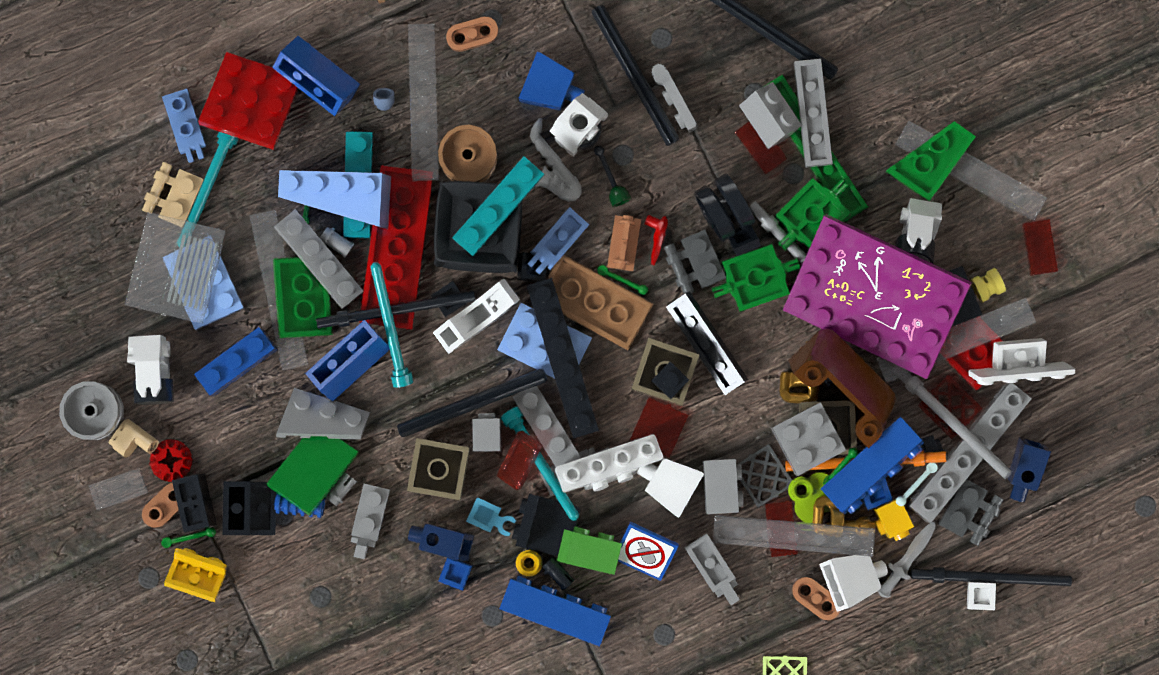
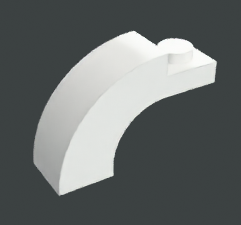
(476, 316)

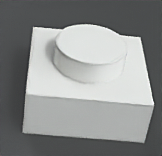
(981, 596)

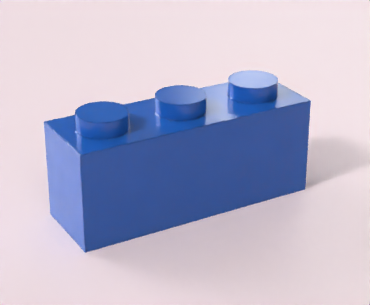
(316, 75)
(348, 360)
(236, 362)

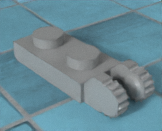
(674, 97)

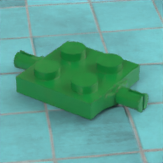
(806, 210)
(755, 278)

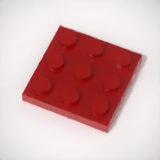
(248, 101)

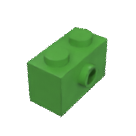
(589, 551)

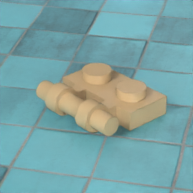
(181, 196)

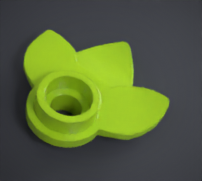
(805, 503)

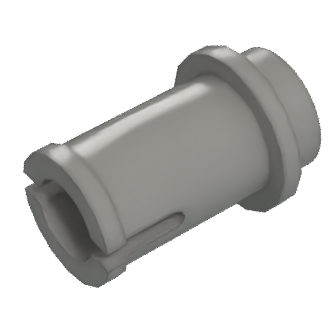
(336, 242)
(340, 489)

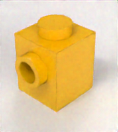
(893, 520)

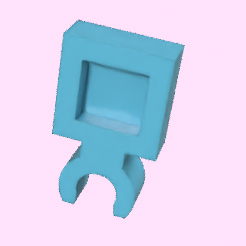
(487, 515)

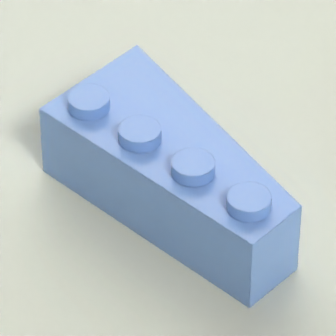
(342, 193)

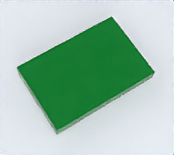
(299, 300)
(312, 471)

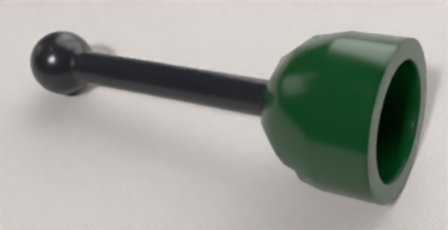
(618, 195)

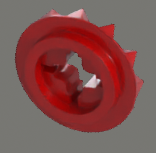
(177, 450)

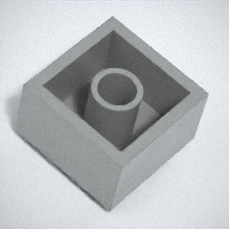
(808, 439)

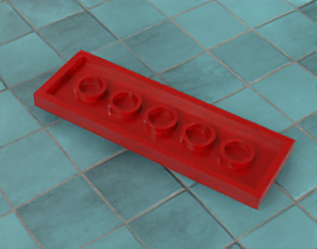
(399, 246)

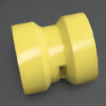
(988, 285)

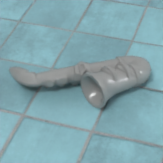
(560, 179)

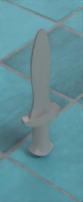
(901, 568)

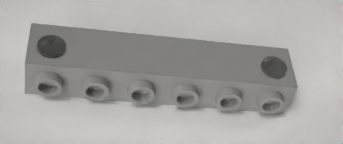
(963, 459)

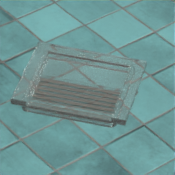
(175, 268)

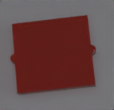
(661, 421)

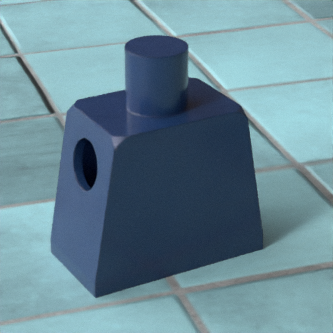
(1027, 457)
(451, 543)

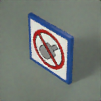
(646, 551)

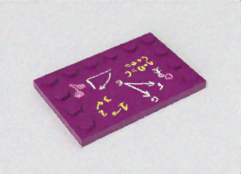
(877, 296)

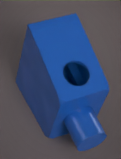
(548, 84)

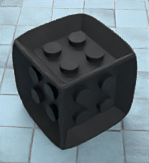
(454, 207)

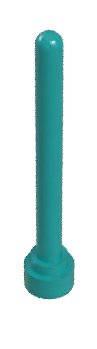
(225, 143)
(401, 376)
(514, 420)

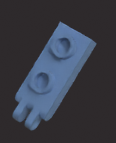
(184, 123)
(558, 240)

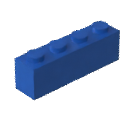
(873, 466)
(554, 611)

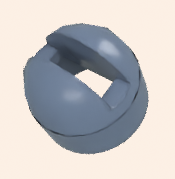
(384, 98)

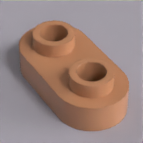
(472, 34)
(165, 506)
(815, 598)

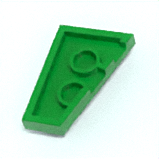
(932, 161)

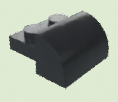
(248, 508)

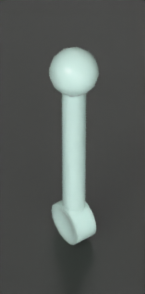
(930, 468)

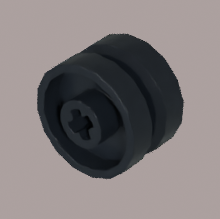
(721, 209)

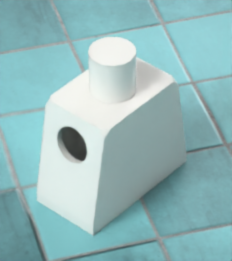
(671, 484)
(852, 579)

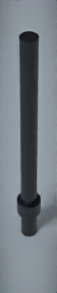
(344, 318)
(939, 575)

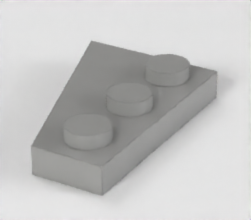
(319, 416)

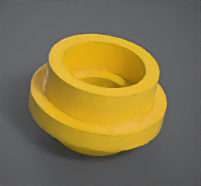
(528, 571)

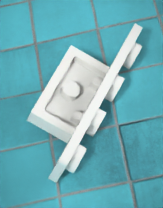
(1020, 361)
(609, 465)

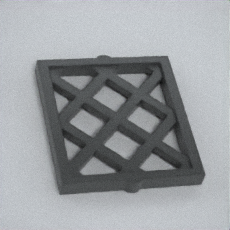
(774, 493)

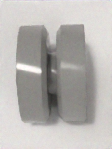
(77, 418)

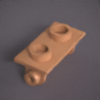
(624, 242)

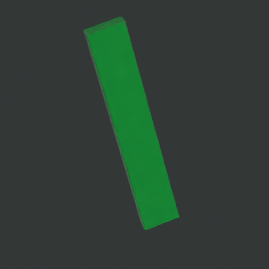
(827, 175)

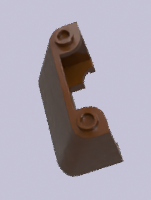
(831, 357)

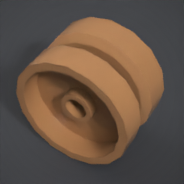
(462, 140)

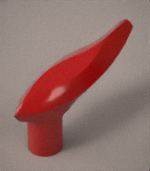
(659, 235)

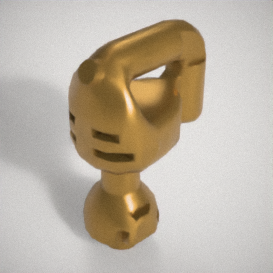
(789, 380)
(837, 517)

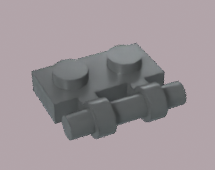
(702, 259)
(963, 508)

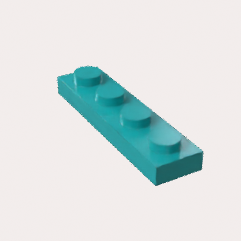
(358, 159)
(498, 206)

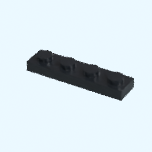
(707, 343)

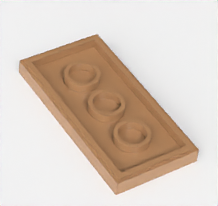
(598, 302)

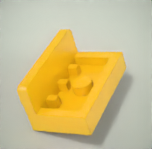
(196, 574)

